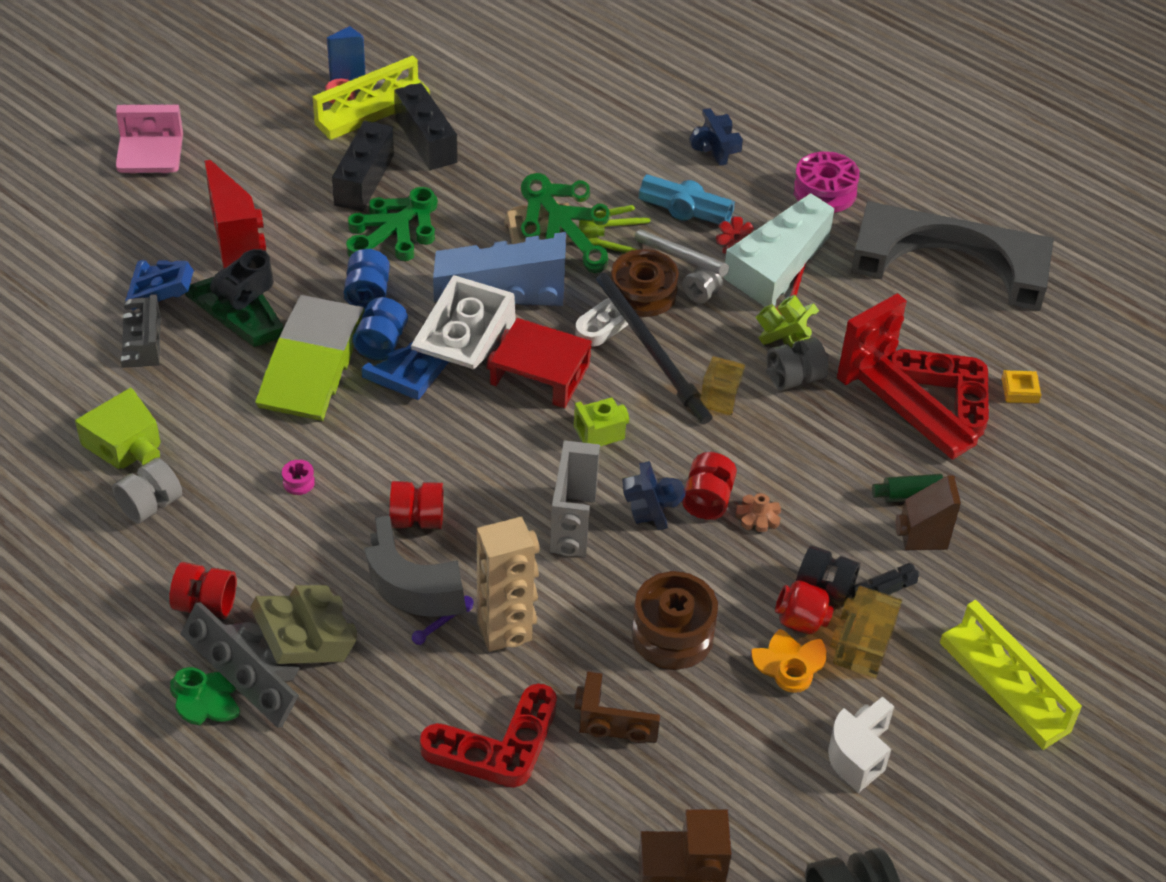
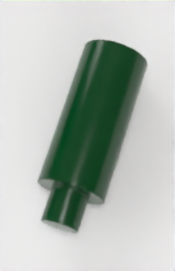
(902, 487)

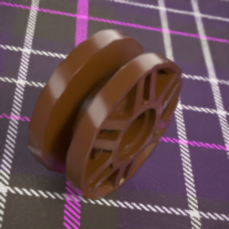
(646, 281)

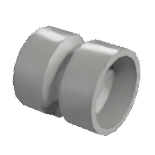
(150, 488)

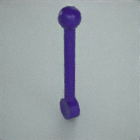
(419, 636)

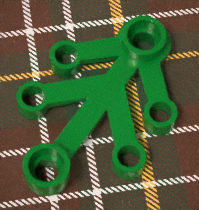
(419, 202)
(562, 216)

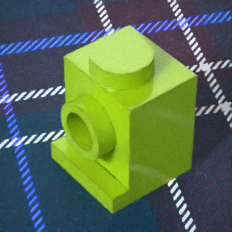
(601, 421)

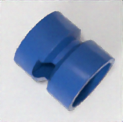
(366, 277)
(380, 328)

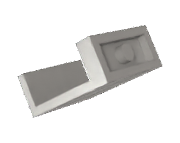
(575, 481)

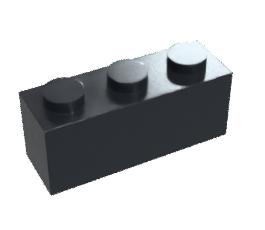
(425, 126)
(363, 166)

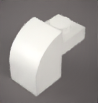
(855, 746)

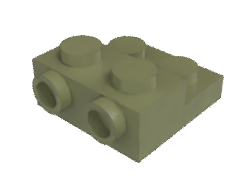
(305, 625)

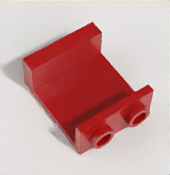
(542, 356)

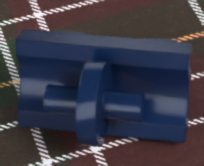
(716, 137)
(650, 497)

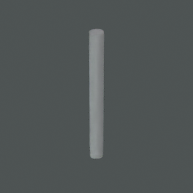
(682, 252)

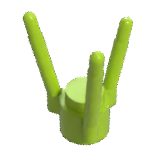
(595, 231)

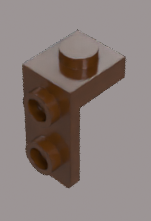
(612, 722)

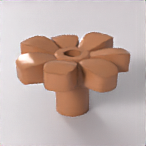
(758, 512)

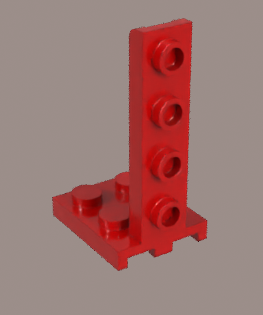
(867, 355)

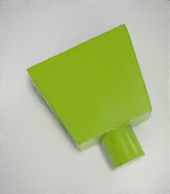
(120, 431)

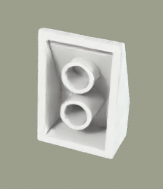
(466, 323)

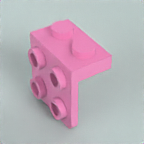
(149, 138)

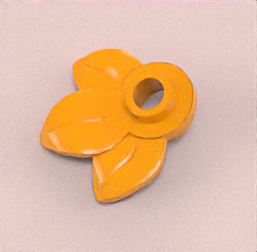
(788, 658)

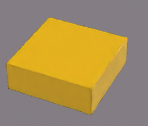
(1021, 386)

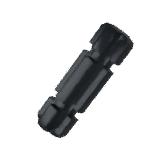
(891, 581)

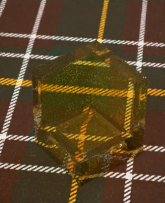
(721, 385)

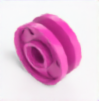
(829, 178)

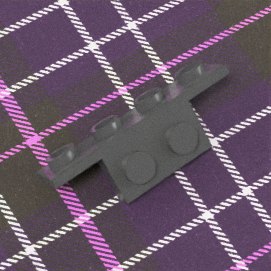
(245, 661)

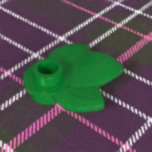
(203, 696)

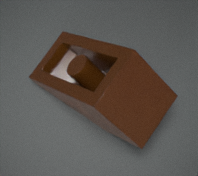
(930, 516)

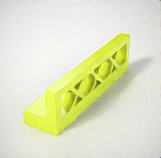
(368, 105)
(1009, 679)

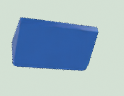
(346, 54)

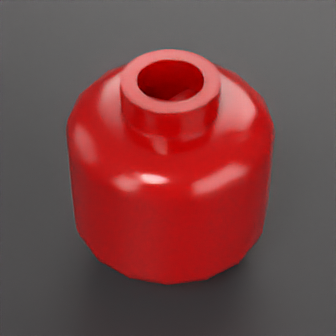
(803, 607)

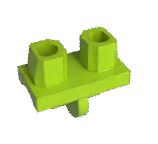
(788, 327)

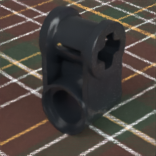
(246, 277)

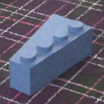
(527, 269)

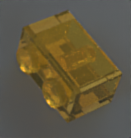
(866, 632)

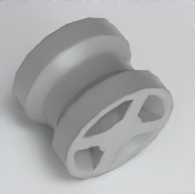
(701, 285)

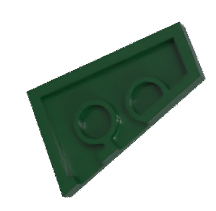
(254, 324)

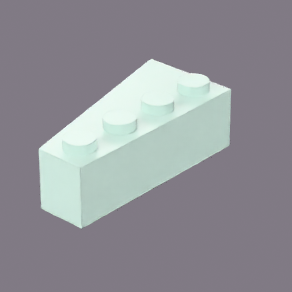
(777, 251)

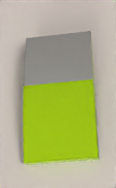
(310, 357)

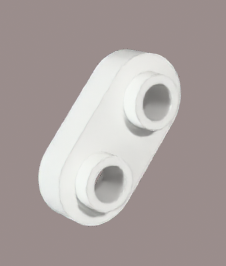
(600, 323)

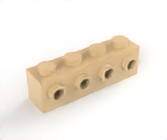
(506, 583)

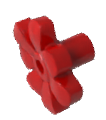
(733, 232)

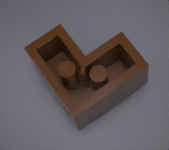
(689, 855)

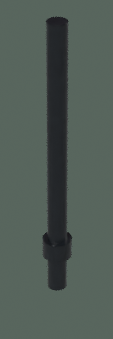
(687, 391)

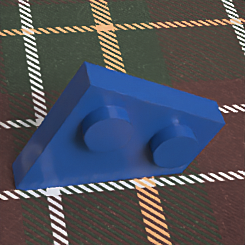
(163, 280)
(405, 371)

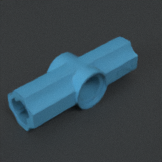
(686, 200)

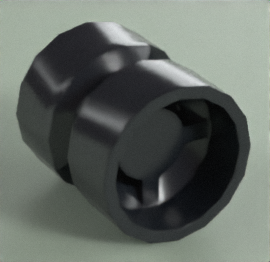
(816, 568)

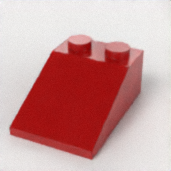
(233, 216)

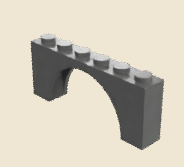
(1015, 255)

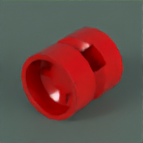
(709, 485)
(416, 504)
(212, 588)

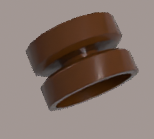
(674, 620)

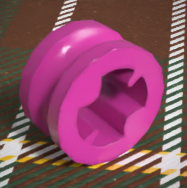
(302, 485)

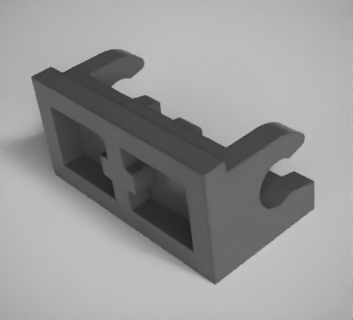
(141, 333)

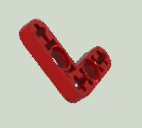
(961, 380)
(499, 753)

